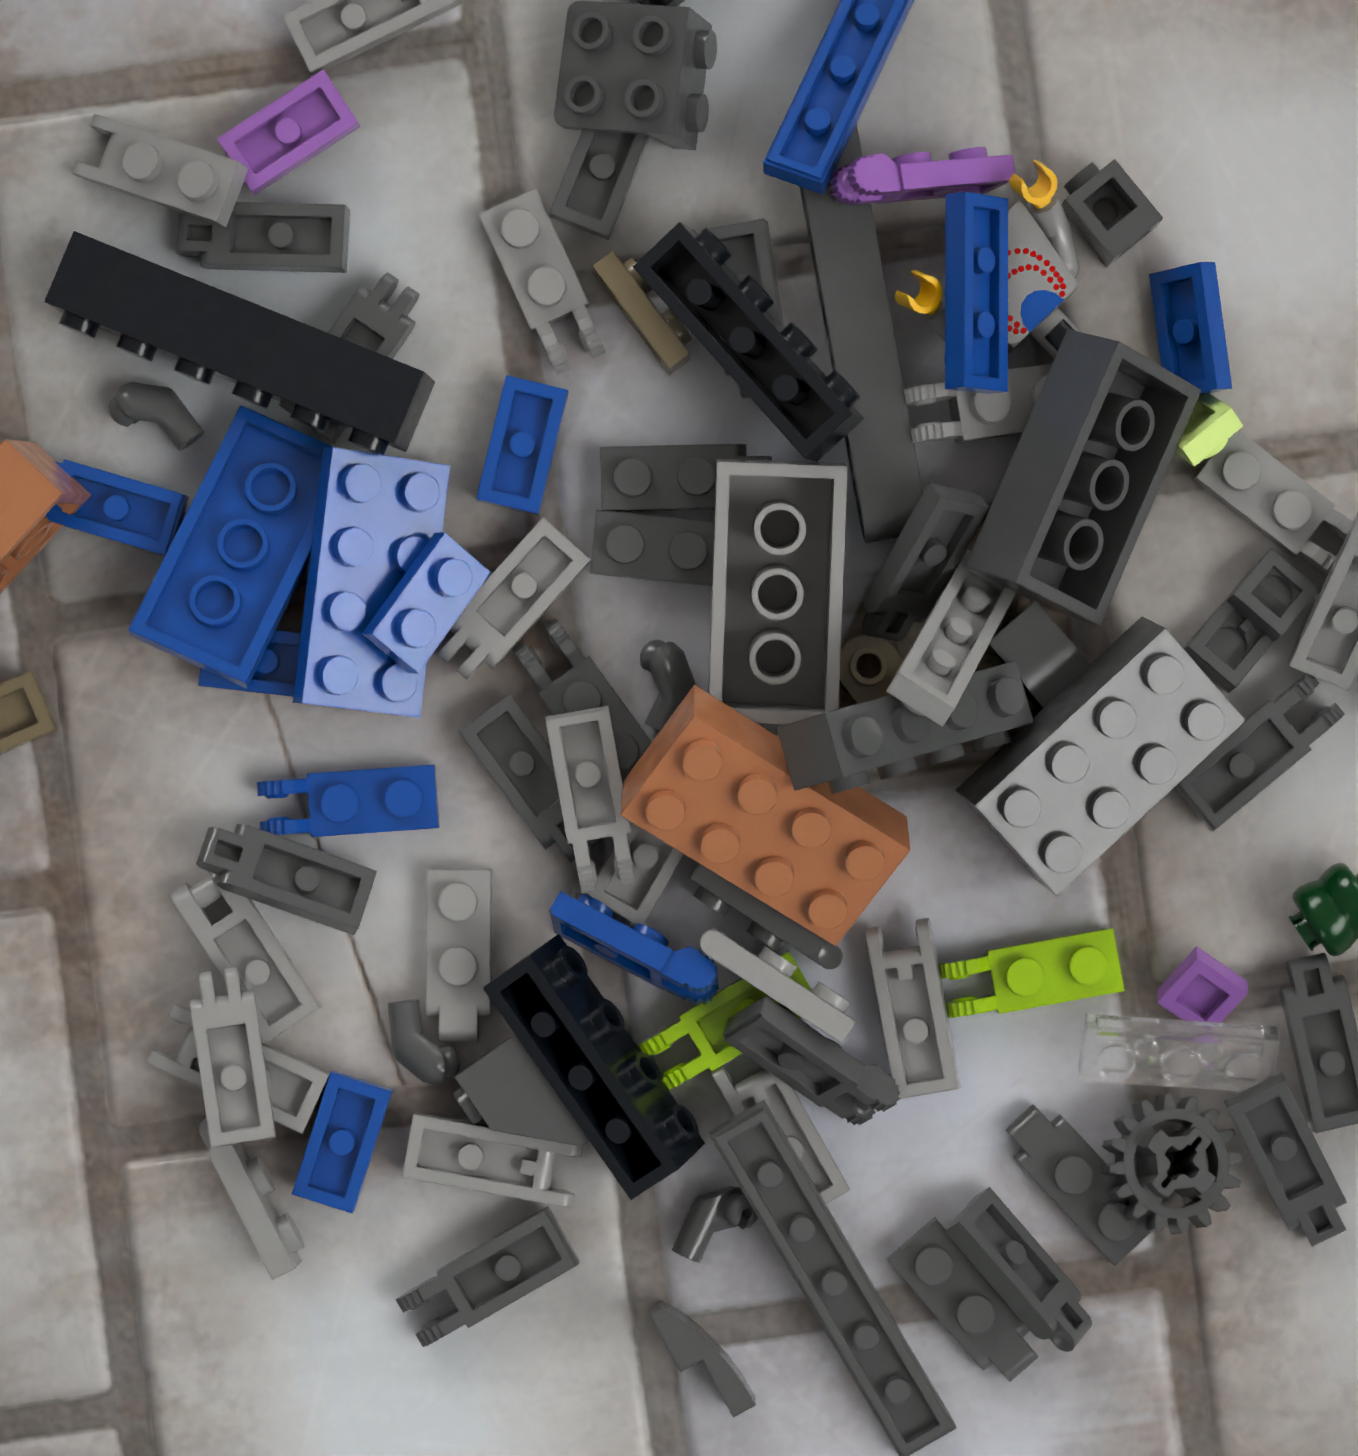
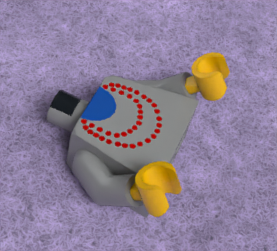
(1039, 269)

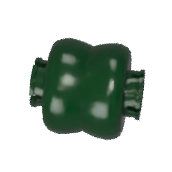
(1328, 910)

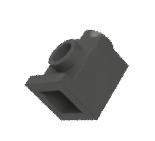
(1134, 212)

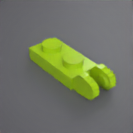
(1040, 973)
(706, 1029)

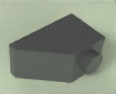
(515, 1096)

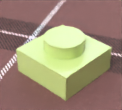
(1207, 429)

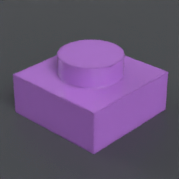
(1202, 989)

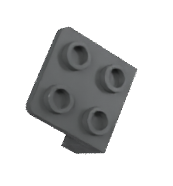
(635, 71)

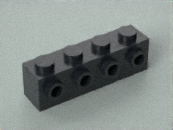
(748, 342)
(595, 1066)

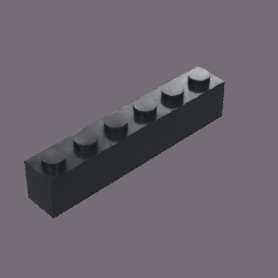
(239, 342)

